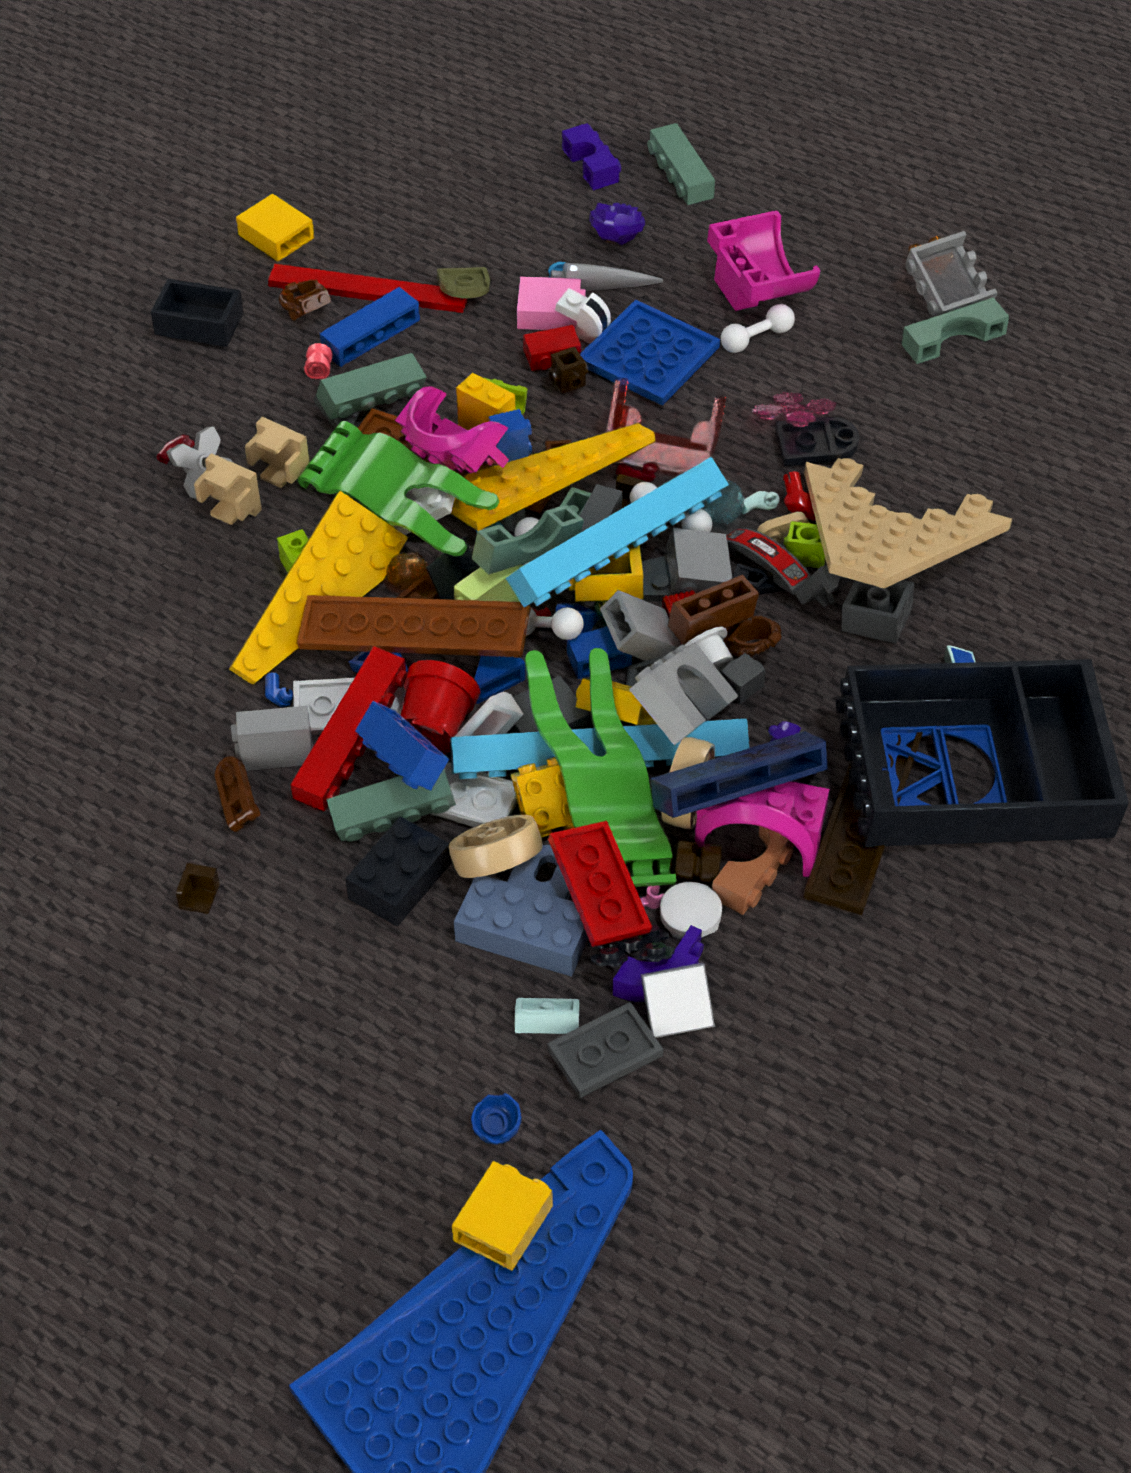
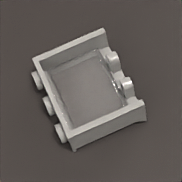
(947, 275)

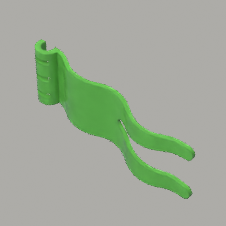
(381, 472)
(605, 786)

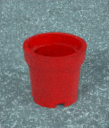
(438, 700)

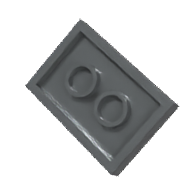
(605, 1049)

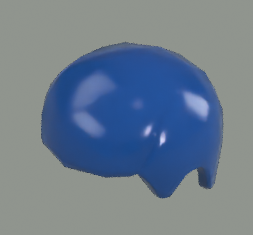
(496, 1119)

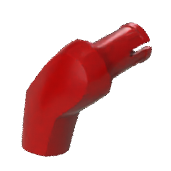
(796, 498)

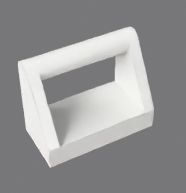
(493, 717)

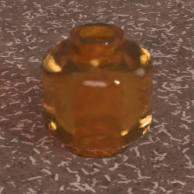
(406, 569)

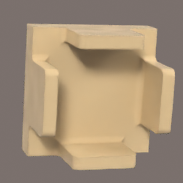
(280, 448)
(232, 486)

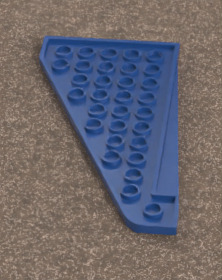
(459, 1350)

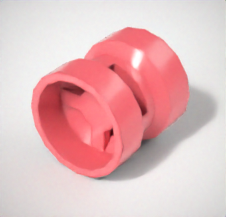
(318, 361)

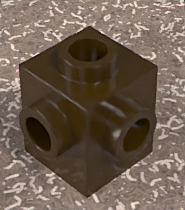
(568, 370)

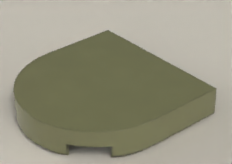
(464, 281)

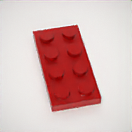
(599, 883)

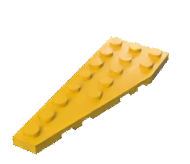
(547, 472)
(341, 558)

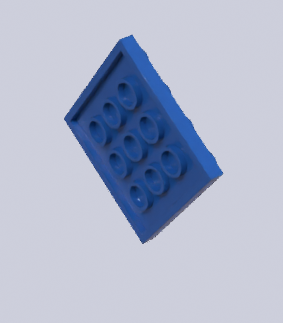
(650, 351)

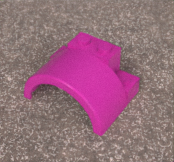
(753, 261)

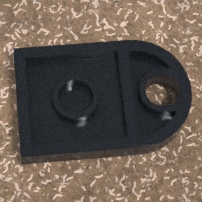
(817, 441)

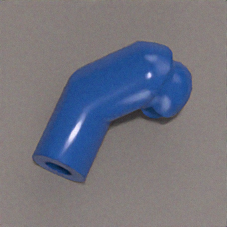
(274, 693)

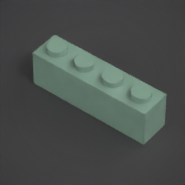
(681, 164)
(370, 386)
(382, 803)

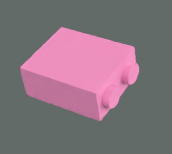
(538, 302)

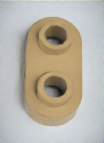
(779, 527)

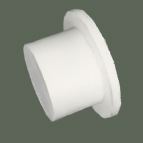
(713, 646)

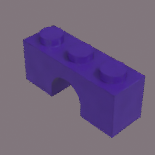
(599, 164)

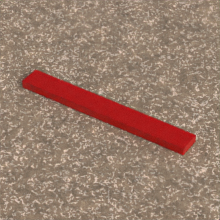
(365, 286)

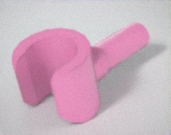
(651, 899)

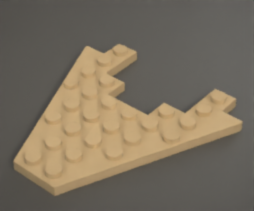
(886, 545)

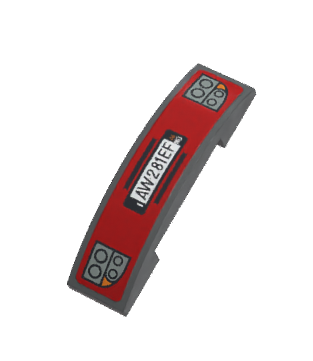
(768, 553)

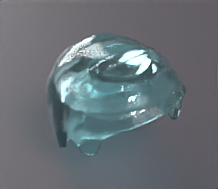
(726, 507)

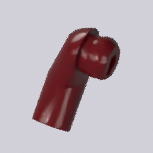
(182, 439)
(647, 473)

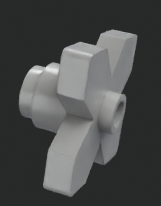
(192, 459)

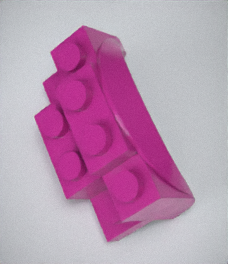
(446, 441)

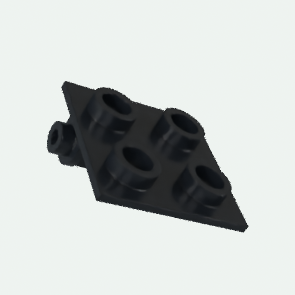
(450, 570)

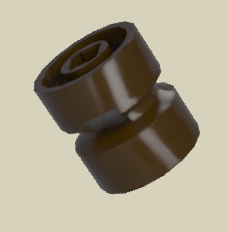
(698, 861)

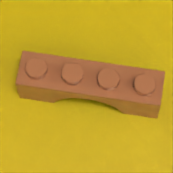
(741, 882)

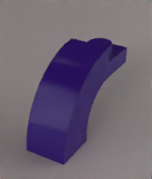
(628, 982)

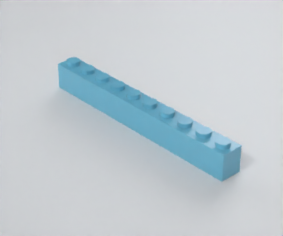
(616, 532)
(509, 751)

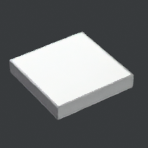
(677, 1000)

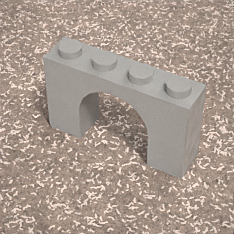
(663, 687)

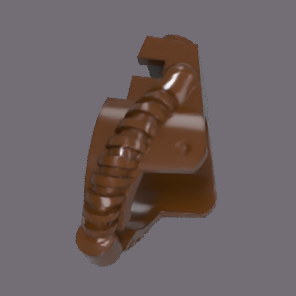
(315, 298)
(748, 630)

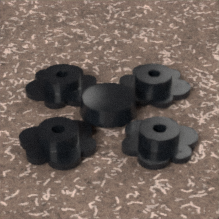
(653, 952)

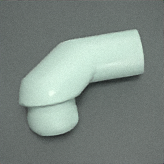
(760, 500)

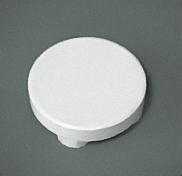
(690, 905)

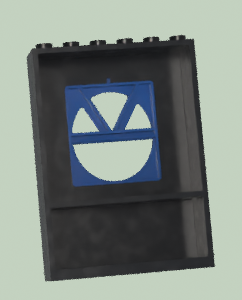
(1029, 717)

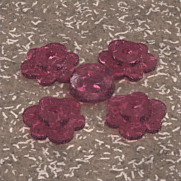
(792, 411)

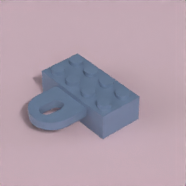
(524, 917)

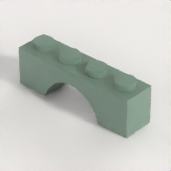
(981, 320)
(499, 550)

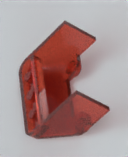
(667, 452)

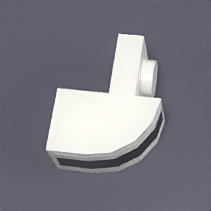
(590, 313)

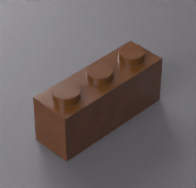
(713, 608)

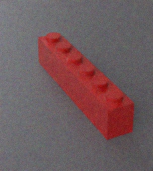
(339, 743)

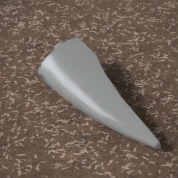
(603, 277)

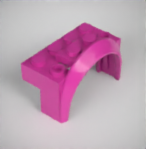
(787, 808)

